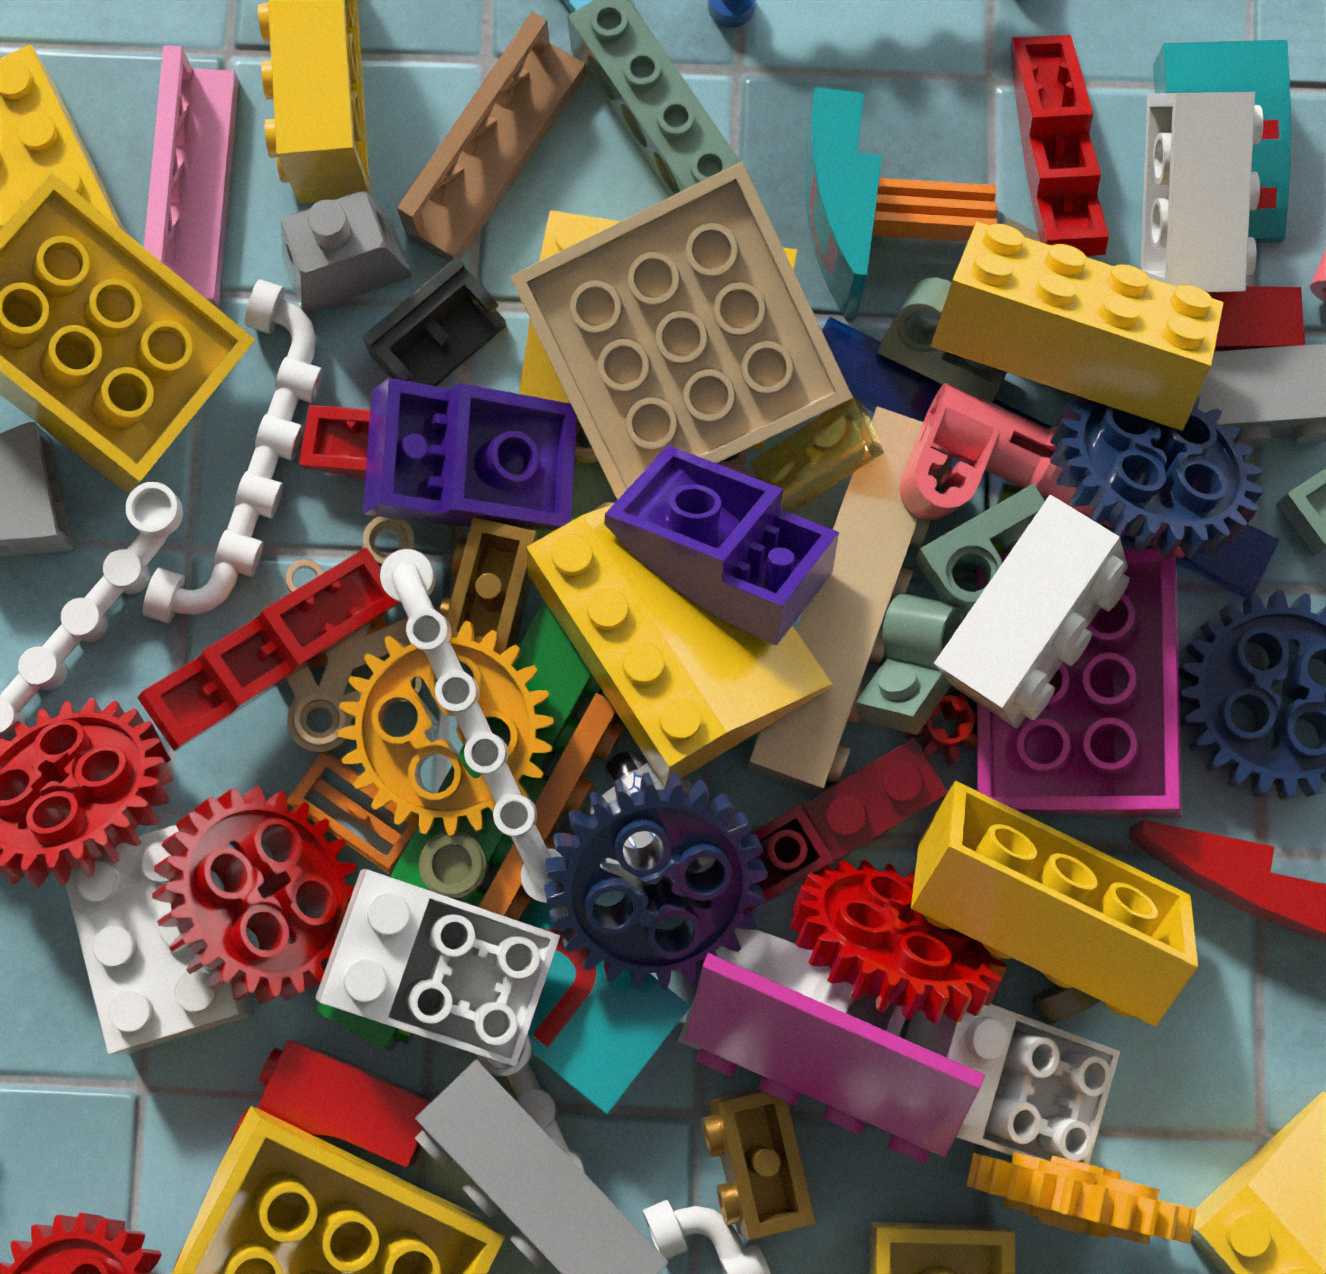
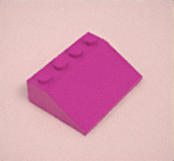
(1114, 718)
(831, 1058)

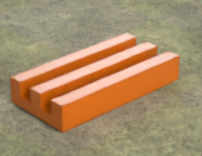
(932, 209)
(313, 780)

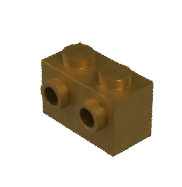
(490, 581)
(760, 1164)

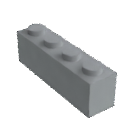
(1269, 393)
(530, 1180)

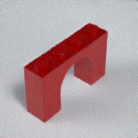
(341, 1101)

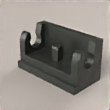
(435, 327)

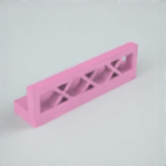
(192, 171)

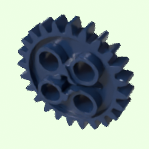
(1156, 479)
(1227, 677)
(627, 931)

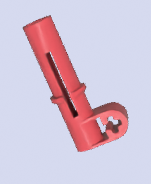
(989, 442)

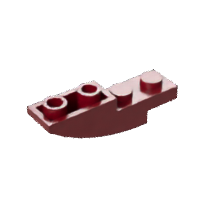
(846, 817)

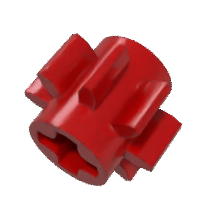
(937, 741)

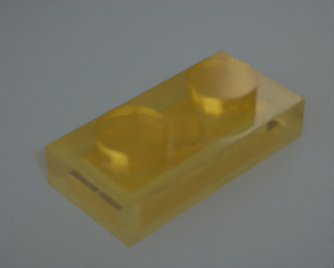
(820, 454)

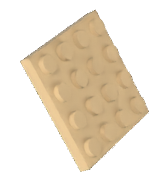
(682, 330)

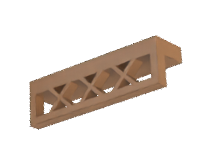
(490, 142)

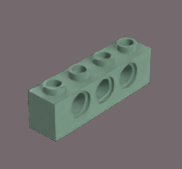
(648, 94)

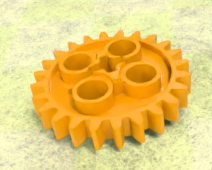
(396, 761)
(1081, 1198)

